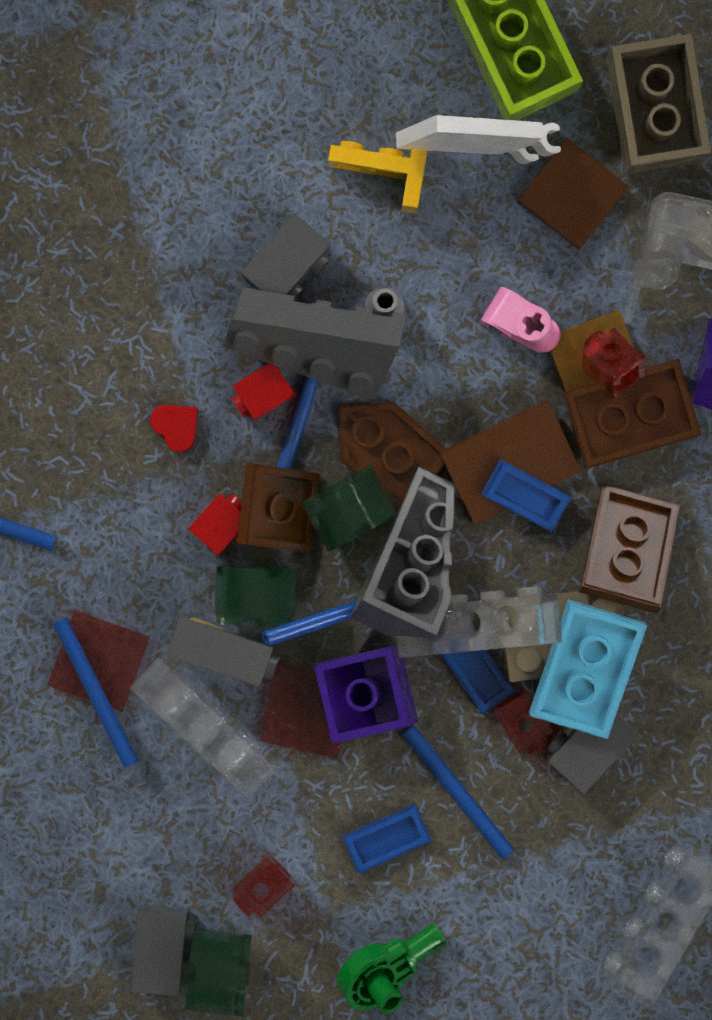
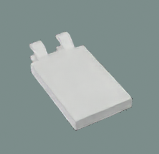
(479, 136)

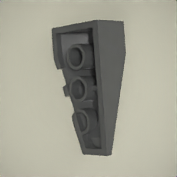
(410, 576)

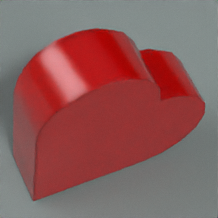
(176, 425)

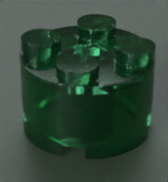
(349, 508)
(255, 594)
(218, 972)

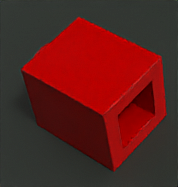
(262, 392)
(218, 523)

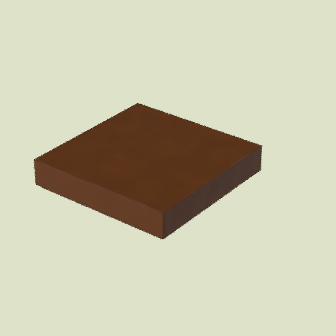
(573, 194)
(273, 508)

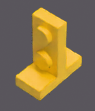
(385, 163)

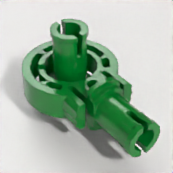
(385, 969)

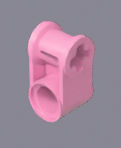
(519, 319)

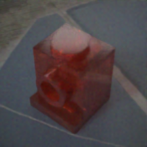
(614, 371)
(509, 715)
(270, 873)

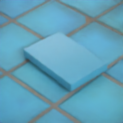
(588, 669)

